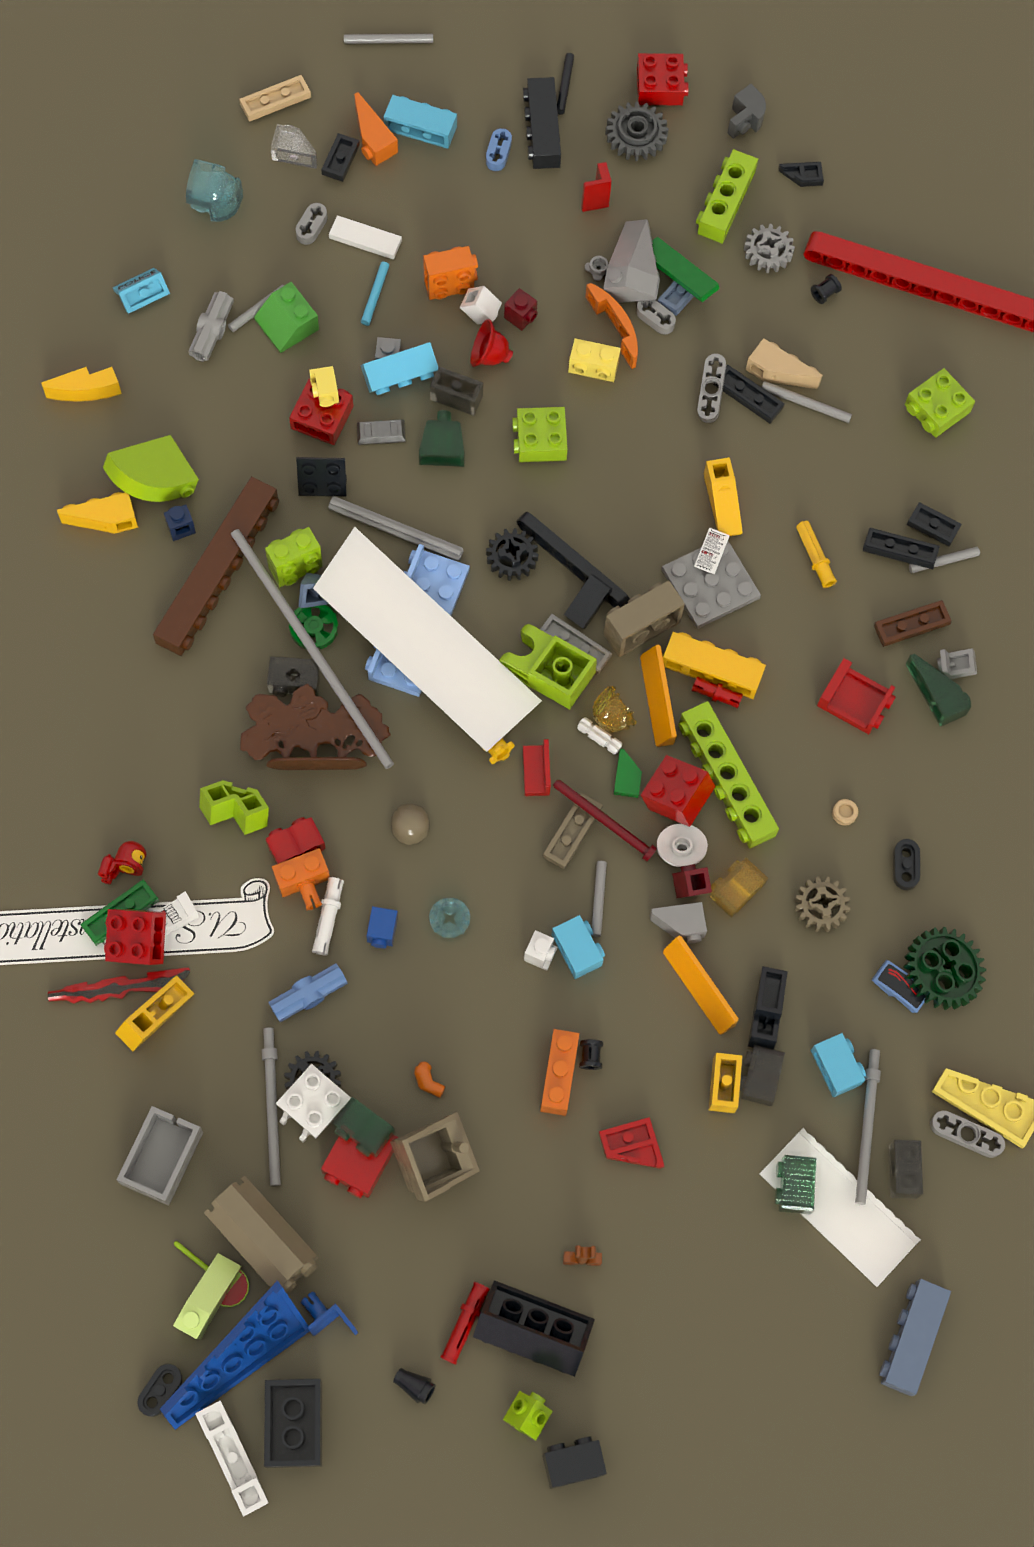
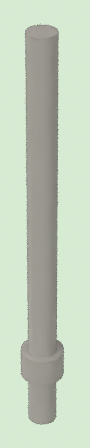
(269, 1055)
(872, 1078)

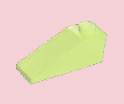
(207, 1297)

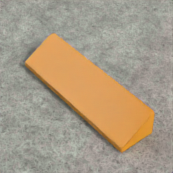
(658, 697)
(700, 985)

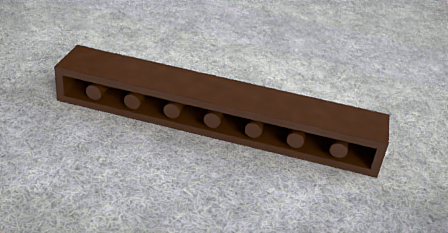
(215, 568)

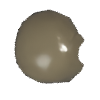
(410, 824)

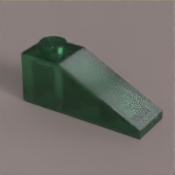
(940, 692)

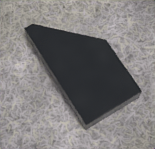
(803, 173)

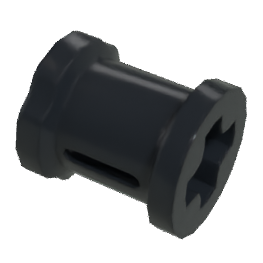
(826, 289)
(591, 1054)

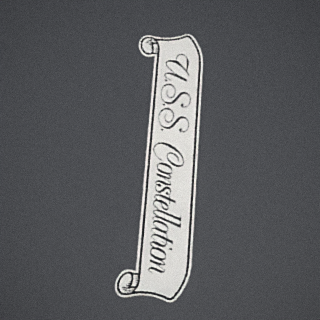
(58, 936)

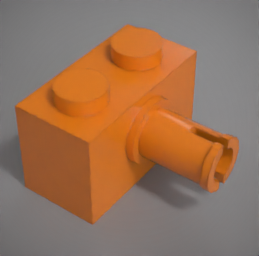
(302, 875)

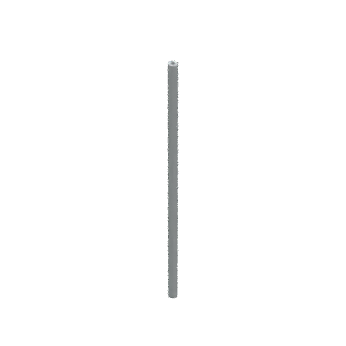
(312, 649)

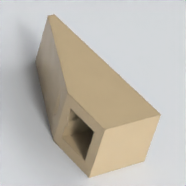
(779, 367)

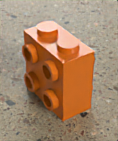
(449, 272)

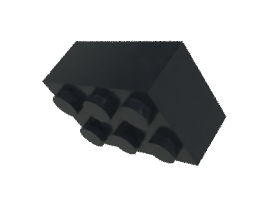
(293, 1423)

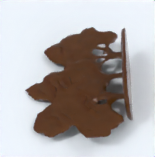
(307, 725)

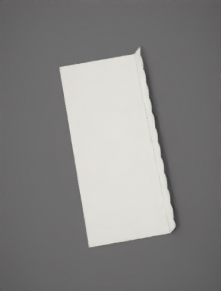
(862, 1233)

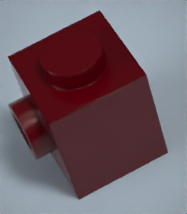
(520, 309)
(691, 881)

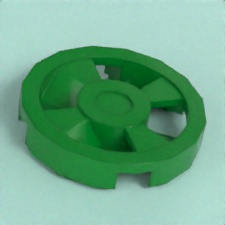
(315, 627)

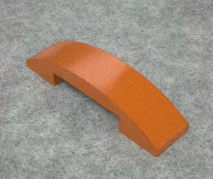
(601, 302)

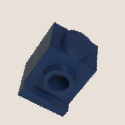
(179, 517)

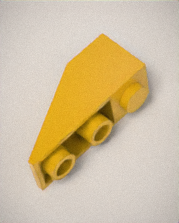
(723, 496)
(106, 514)

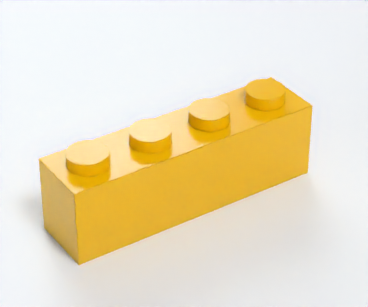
(713, 664)

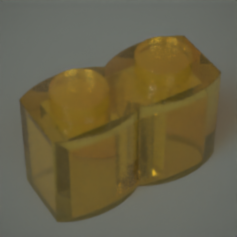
(738, 886)

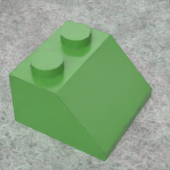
(287, 317)

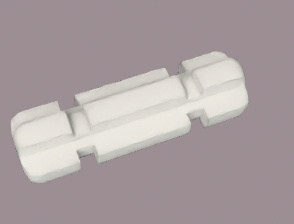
(599, 735)

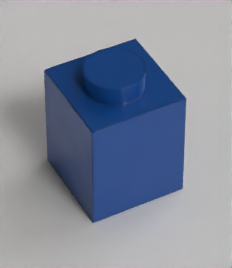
(382, 927)

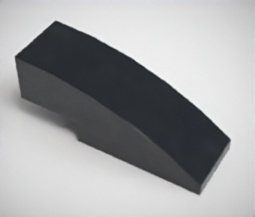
(768, 1008)

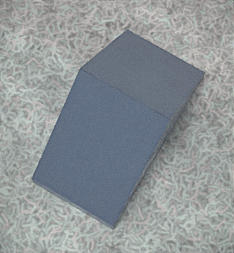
(308, 596)

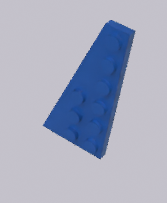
(254, 1341)

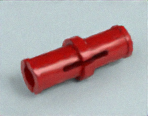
(717, 692)

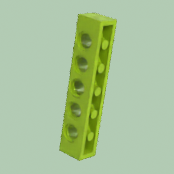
(704, 718)

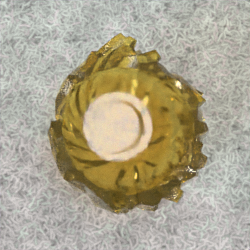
(612, 712)

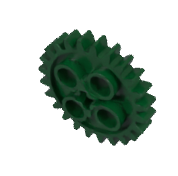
(927, 977)

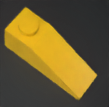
(154, 1013)

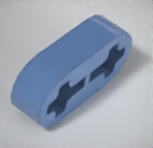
(494, 149)

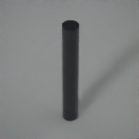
(565, 82)

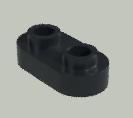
(906, 865)
(159, 1389)

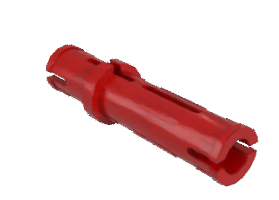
(464, 1324)

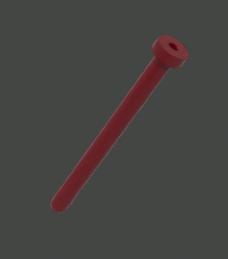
(605, 820)

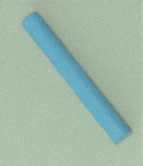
(375, 292)

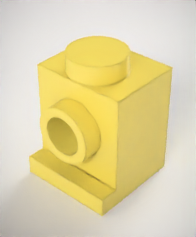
(324, 385)

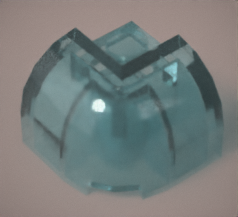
(213, 190)

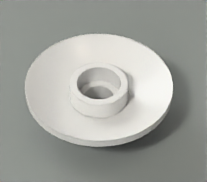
(682, 837)

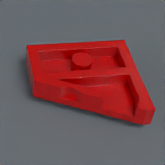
(632, 1144)

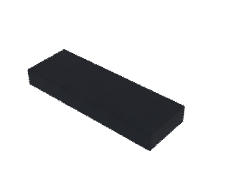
(751, 395)
(901, 548)

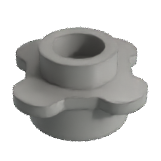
(597, 261)

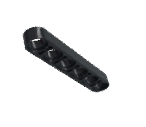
(568, 556)

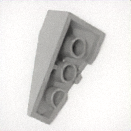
(633, 267)

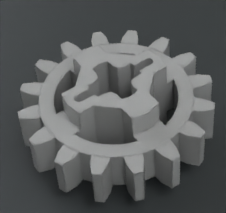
(771, 245)

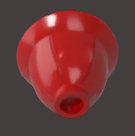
(490, 346)

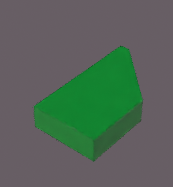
(627, 776)

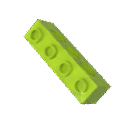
(717, 225)

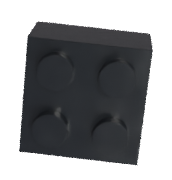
(574, 1463)

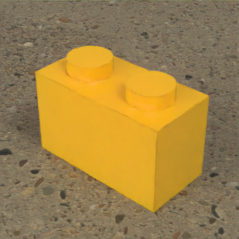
(725, 1083)

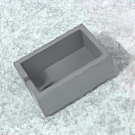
(160, 1155)

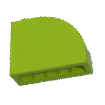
(152, 471)

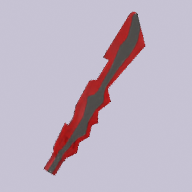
(116, 987)

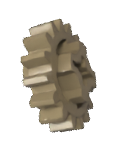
(821, 893)

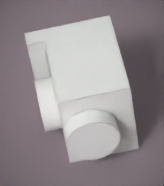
(540, 950)

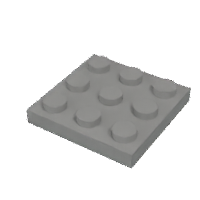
(711, 595)

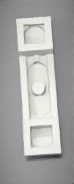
(232, 1458)

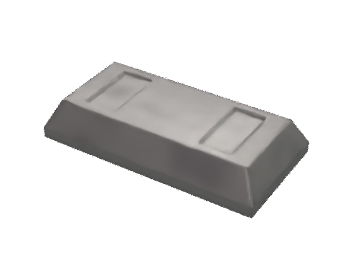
(381, 432)

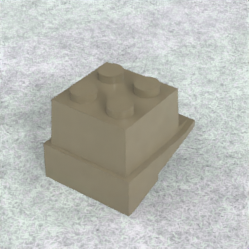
(435, 1157)

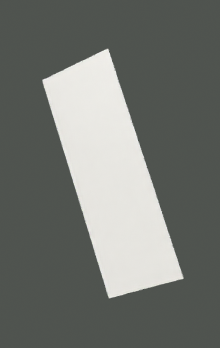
(424, 641)

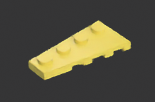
(994, 1107)

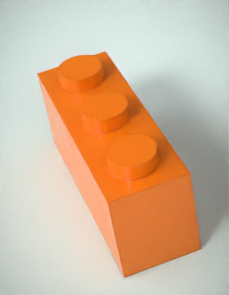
(559, 1072)

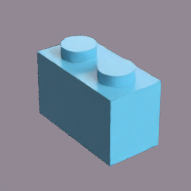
(578, 947)
(838, 1064)

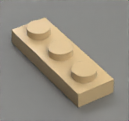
(275, 98)

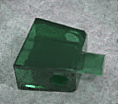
(442, 442)

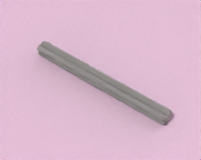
(395, 528)

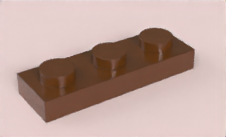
(912, 623)

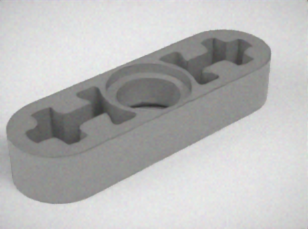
(702, 404)
(977, 1129)

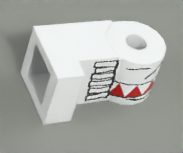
(179, 913)

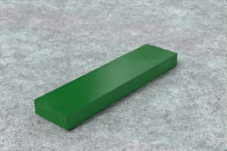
(683, 271)

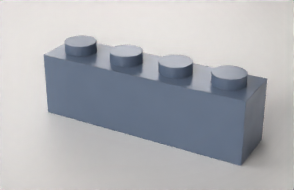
(915, 1337)

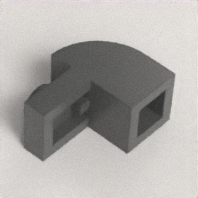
(750, 111)

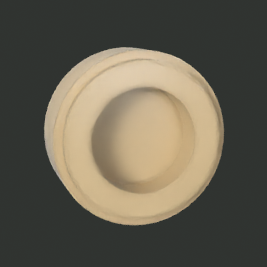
(845, 812)

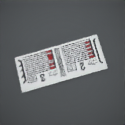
(711, 551)

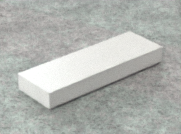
(365, 237)

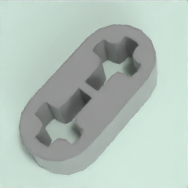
(315, 225)
(655, 316)

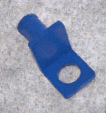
(322, 1315)

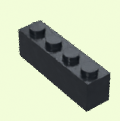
(543, 123)

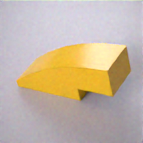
(82, 386)

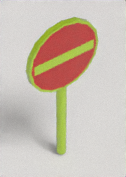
(238, 1289)

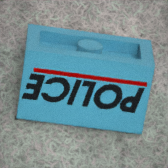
(141, 290)

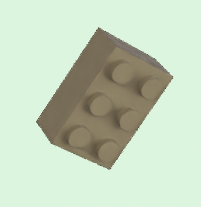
(643, 618)

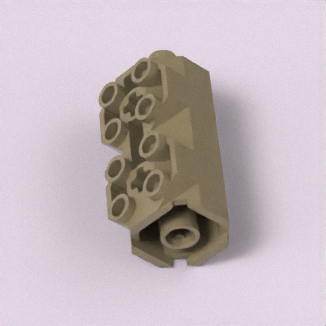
(262, 1235)

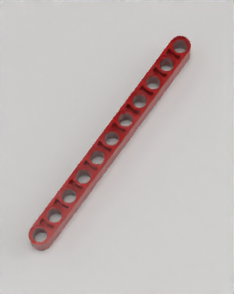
(920, 280)

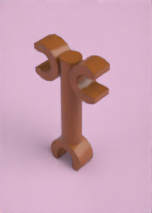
(583, 1256)

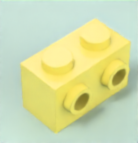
(594, 360)

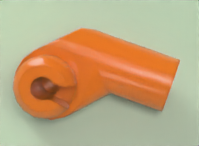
(425, 1081)

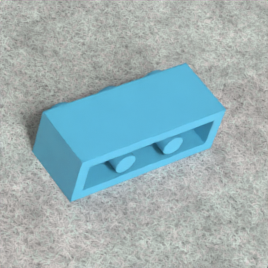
(420, 121)
(400, 368)

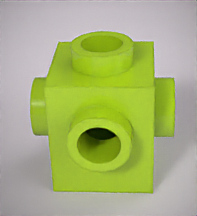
(528, 1414)

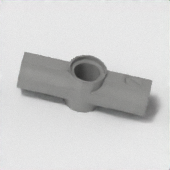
(211, 326)

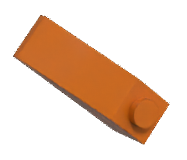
(376, 138)

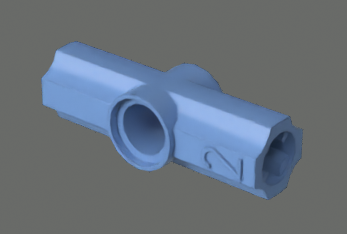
(308, 992)

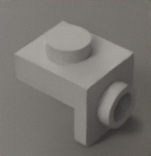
(957, 663)

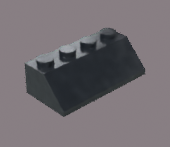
(534, 1328)

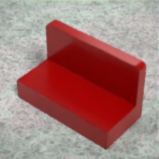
(597, 192)
(537, 769)

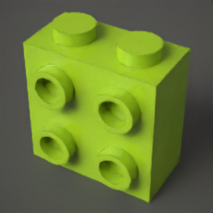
(939, 403)
(540, 434)
(294, 556)

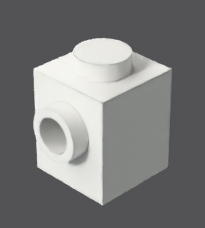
(480, 304)

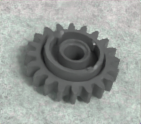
(623, 126)

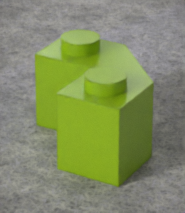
(224, 801)

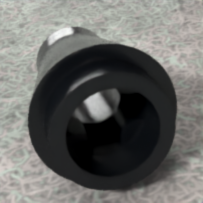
(416, 1386)

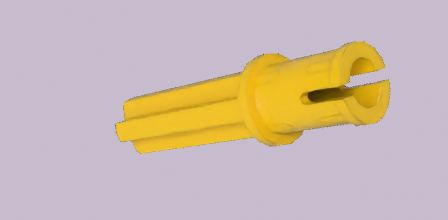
(815, 552)

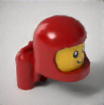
(127, 860)

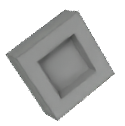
(387, 347)

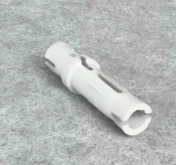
(329, 909)

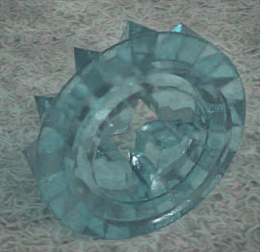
(449, 906)

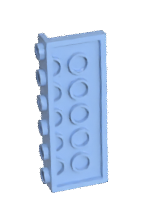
(443, 583)

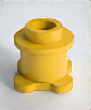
(500, 751)

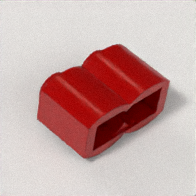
(295, 840)

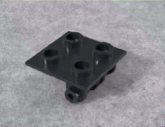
(321, 476)

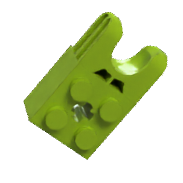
(552, 666)

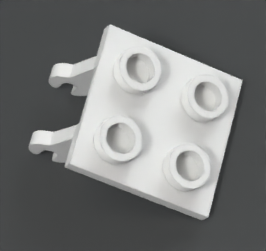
(312, 1102)

